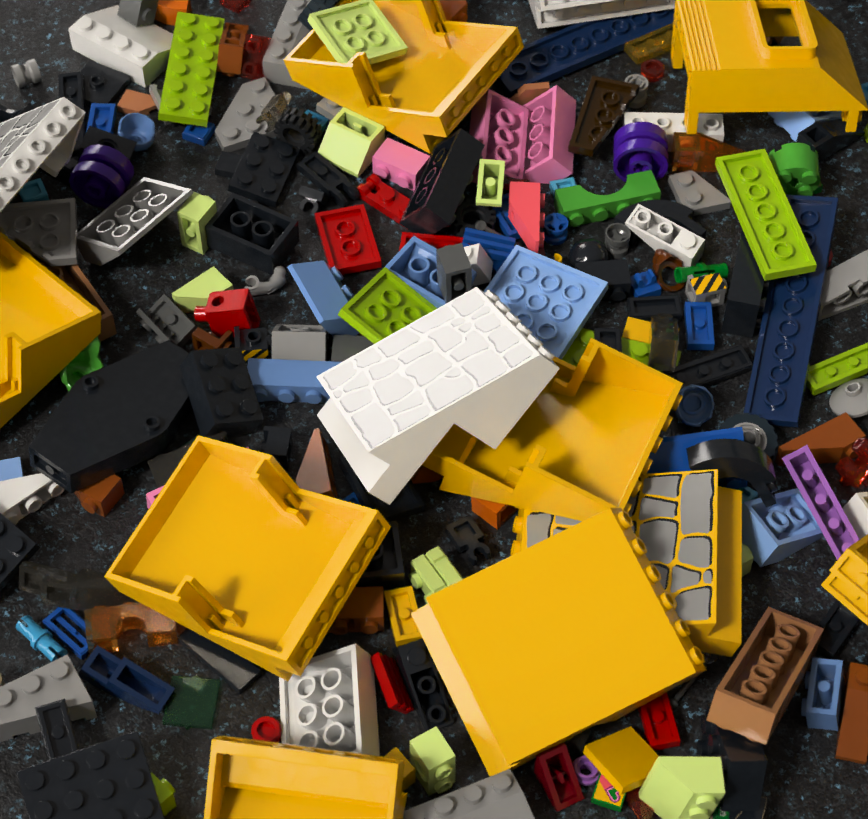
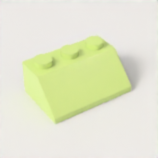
(684, 787)

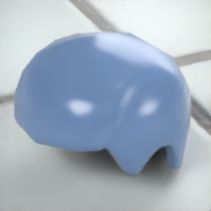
(138, 129)
(695, 405)

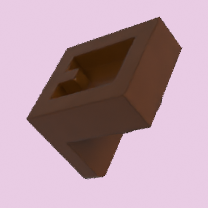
(207, 340)

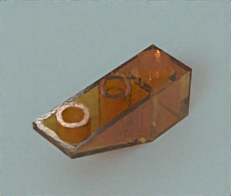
(698, 152)

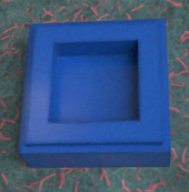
(198, 134)

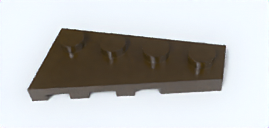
(600, 111)

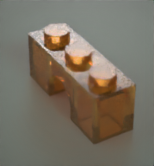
(107, 624)

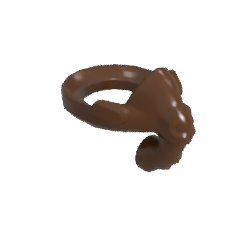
(662, 260)

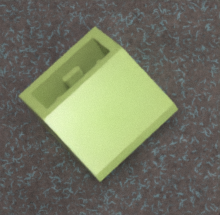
(351, 141)

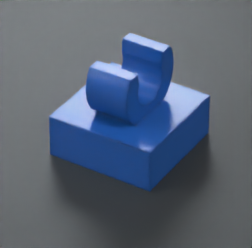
(645, 284)

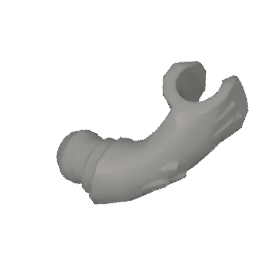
(275, 282)

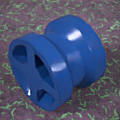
(555, 222)

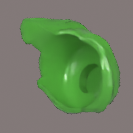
(84, 363)

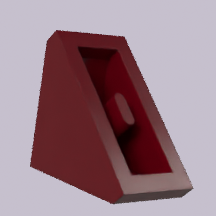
(558, 777)

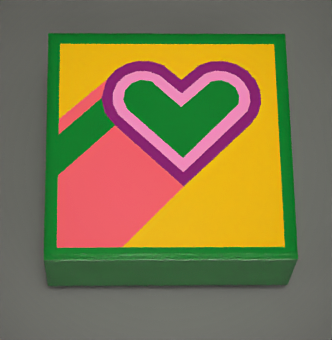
(606, 795)

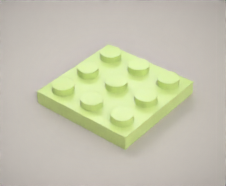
(355, 29)

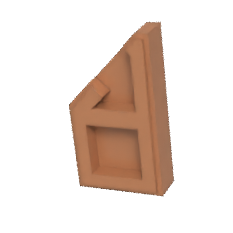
(529, 92)
(135, 103)

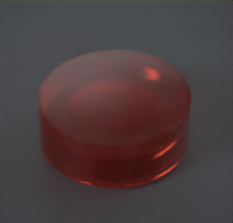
(652, 70)

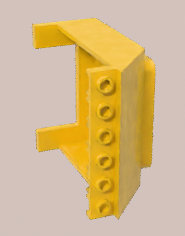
(739, 72)

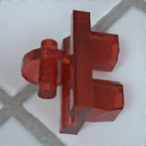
(253, 54)
(855, 472)

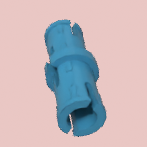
(40, 638)

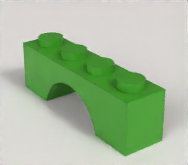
(585, 207)

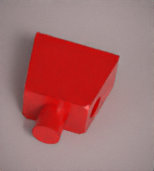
(228, 310)

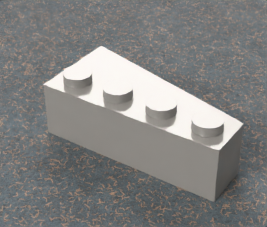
(845, 286)
(42, 686)

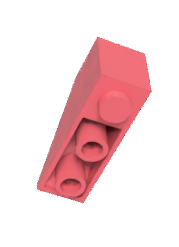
(525, 212)

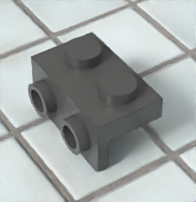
(167, 322)

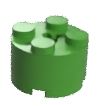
(796, 168)

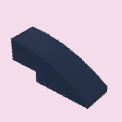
(125, 680)

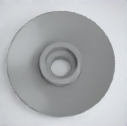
(850, 398)

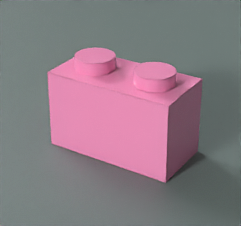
(399, 163)

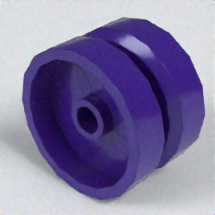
(640, 149)
(101, 175)

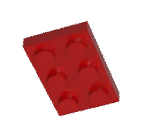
(348, 239)

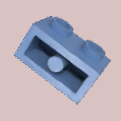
(824, 695)

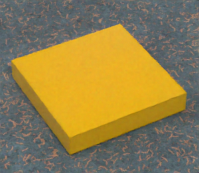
(622, 759)

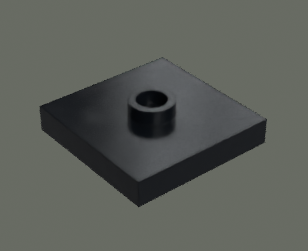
(103, 83)

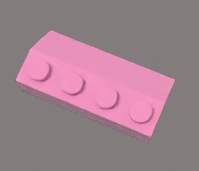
(503, 131)
(548, 136)

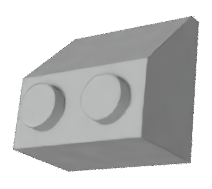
(300, 342)

